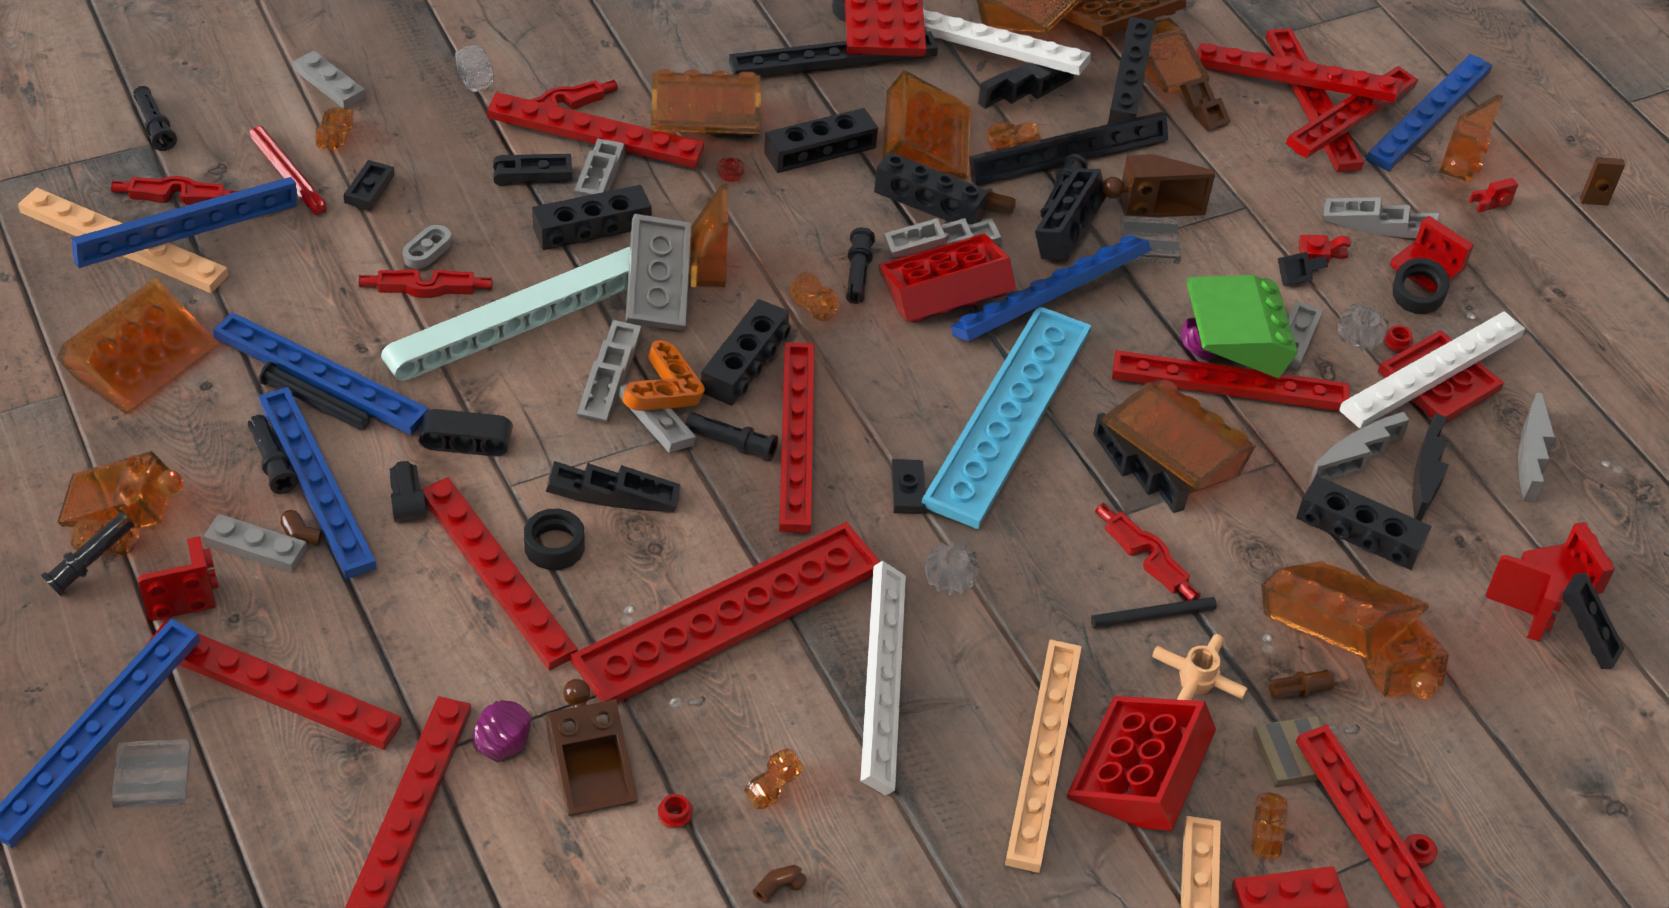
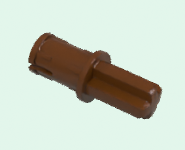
(1000, 202)
(1302, 684)

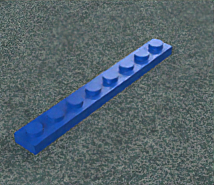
(1429, 112)
(183, 222)
(1047, 289)
(321, 373)
(317, 483)
(93, 730)

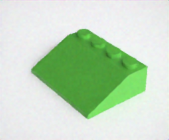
(1243, 321)

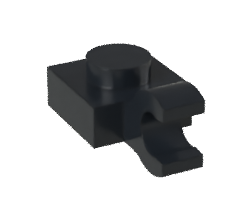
(1298, 267)

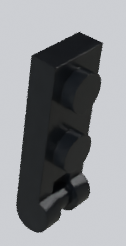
(532, 168)

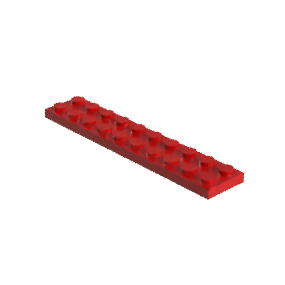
(724, 614)

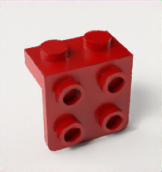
(1437, 244)
(1578, 555)
(181, 588)
(1529, 590)

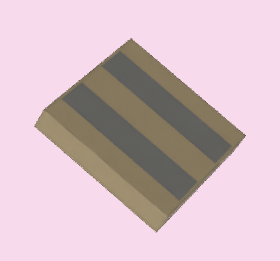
(1281, 753)

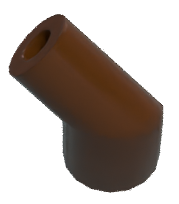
(295, 527)
(778, 877)

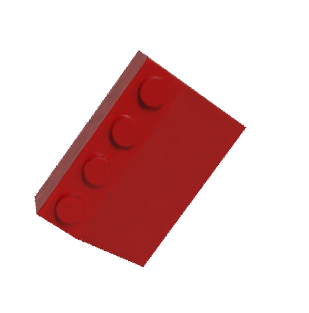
(948, 277)
(1144, 760)

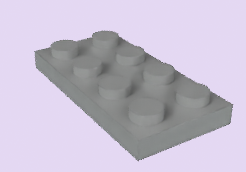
(658, 272)

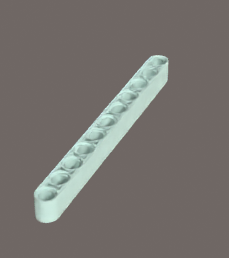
(507, 317)

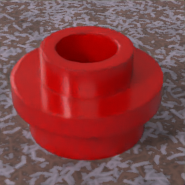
(1398, 338)
(677, 803)
(1425, 857)

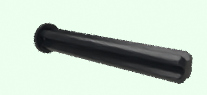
(329, 404)

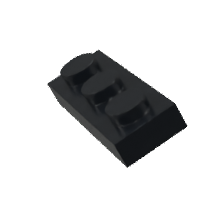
(1593, 620)

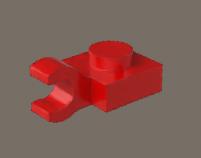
(1497, 195)
(1321, 246)

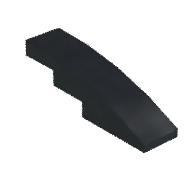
(1021, 82)
(1429, 469)
(1148, 472)
(608, 488)

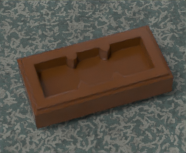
(1602, 181)

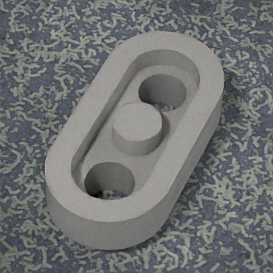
(427, 246)

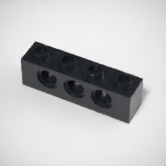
(1131, 69)
(820, 140)
(930, 190)
(1070, 214)
(589, 216)
(745, 352)
(1363, 522)

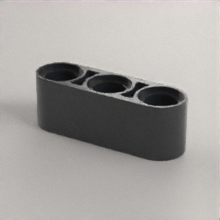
(465, 432)

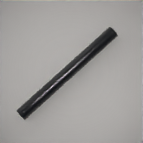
(1153, 612)

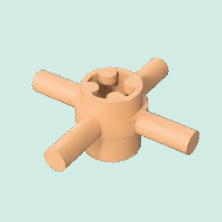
(1200, 670)

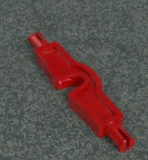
(578, 95)
(162, 189)
(410, 282)
(1159, 562)

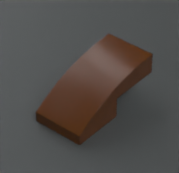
(1206, 108)

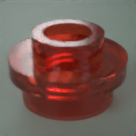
(730, 169)

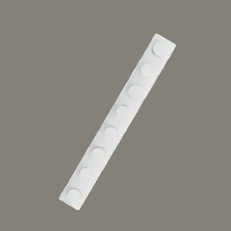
(1006, 43)
(1431, 370)
(883, 679)

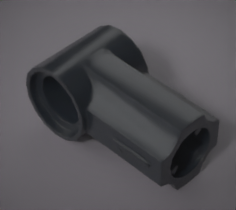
(407, 498)

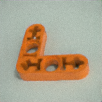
(682, 388)

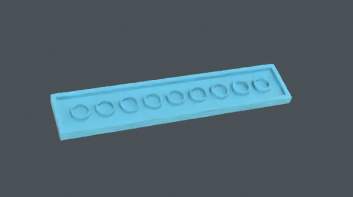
(1006, 417)

